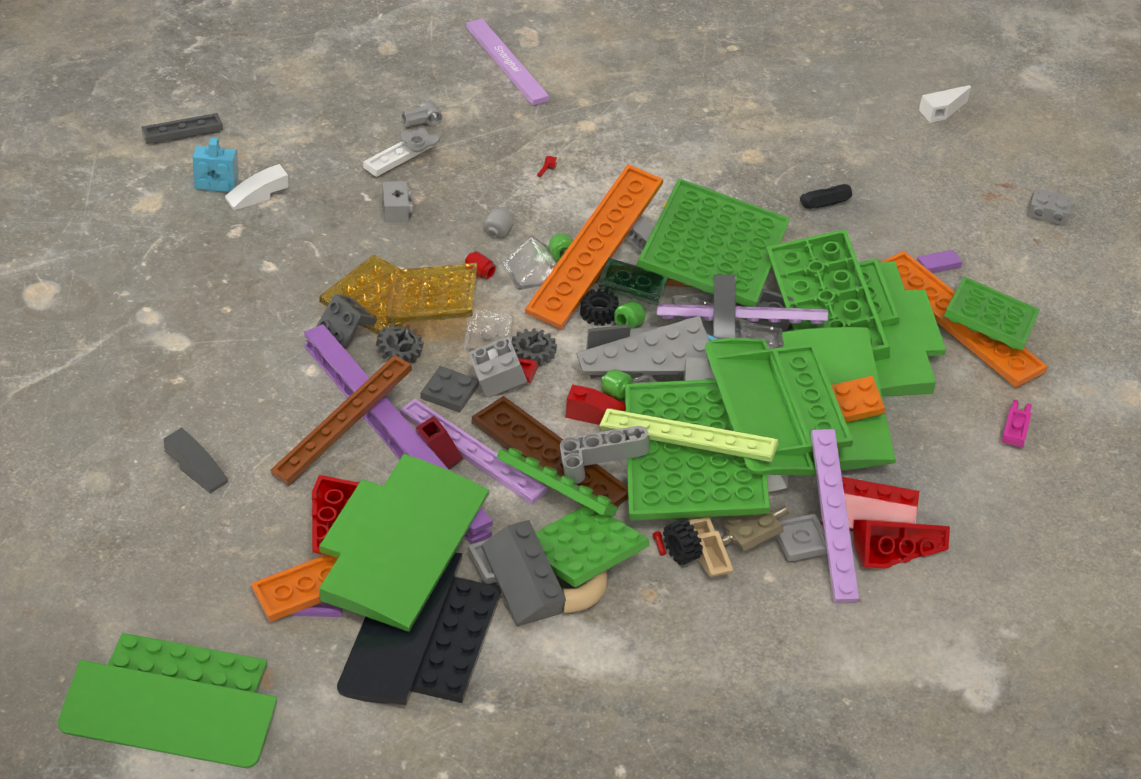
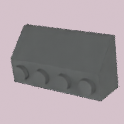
(524, 574)

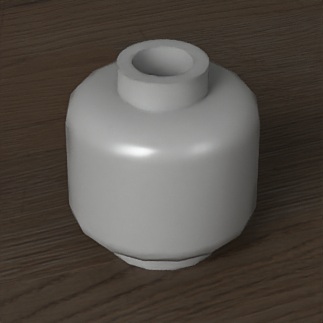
(498, 222)

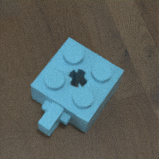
(215, 167)

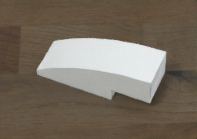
(258, 187)

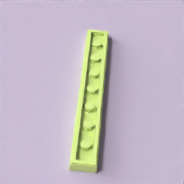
(694, 435)

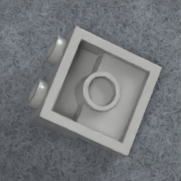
(1050, 207)

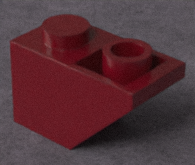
(439, 441)

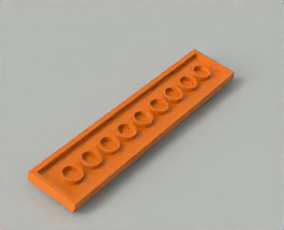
(593, 246)
(1012, 364)

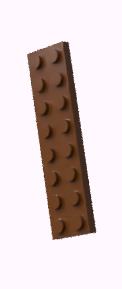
(519, 430)

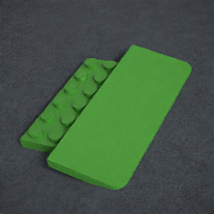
(778, 397)
(172, 701)

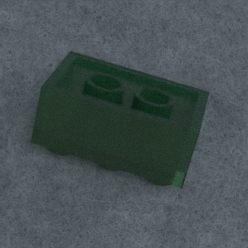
(632, 282)

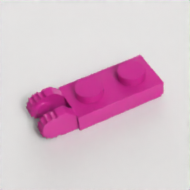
(1017, 425)

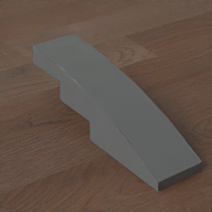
(724, 306)

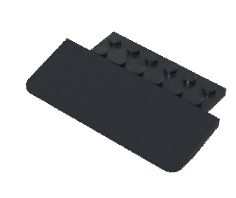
(431, 657)

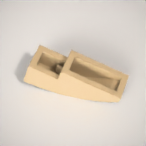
(714, 555)

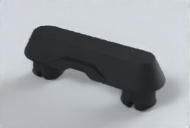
(826, 197)

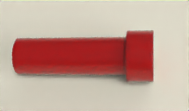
(657, 536)

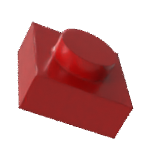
(529, 368)

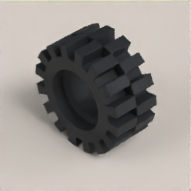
(599, 299)
(682, 541)

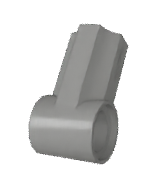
(425, 113)

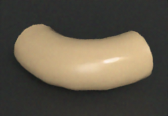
(586, 594)

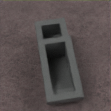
(194, 460)

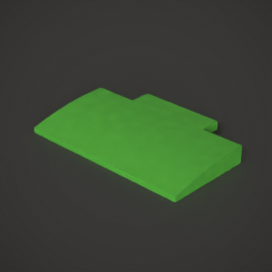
(827, 275)
(909, 340)
(847, 357)
(398, 540)

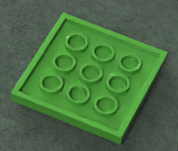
(992, 313)
(588, 544)

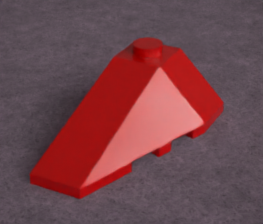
(590, 404)
(328, 501)
(890, 543)

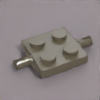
(752, 530)

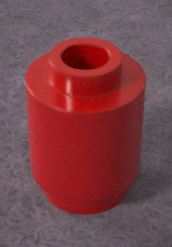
(485, 266)

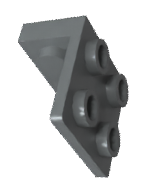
(343, 318)
(605, 335)

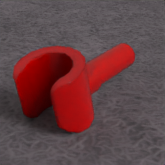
(550, 162)

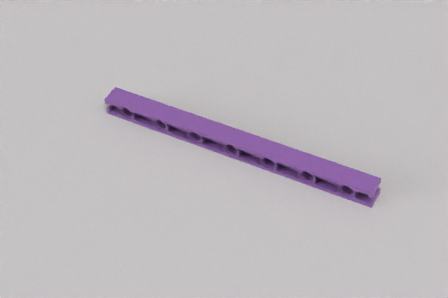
(383, 416)

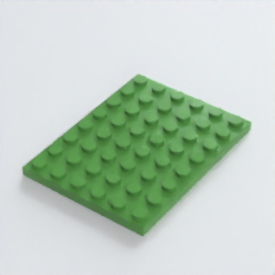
(713, 235)
(686, 480)

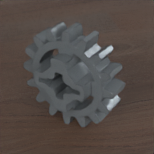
(399, 342)
(534, 346)

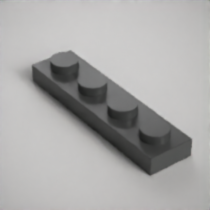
(182, 128)

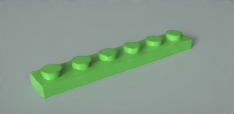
(562, 484)

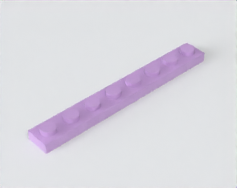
(752, 314)
(834, 516)

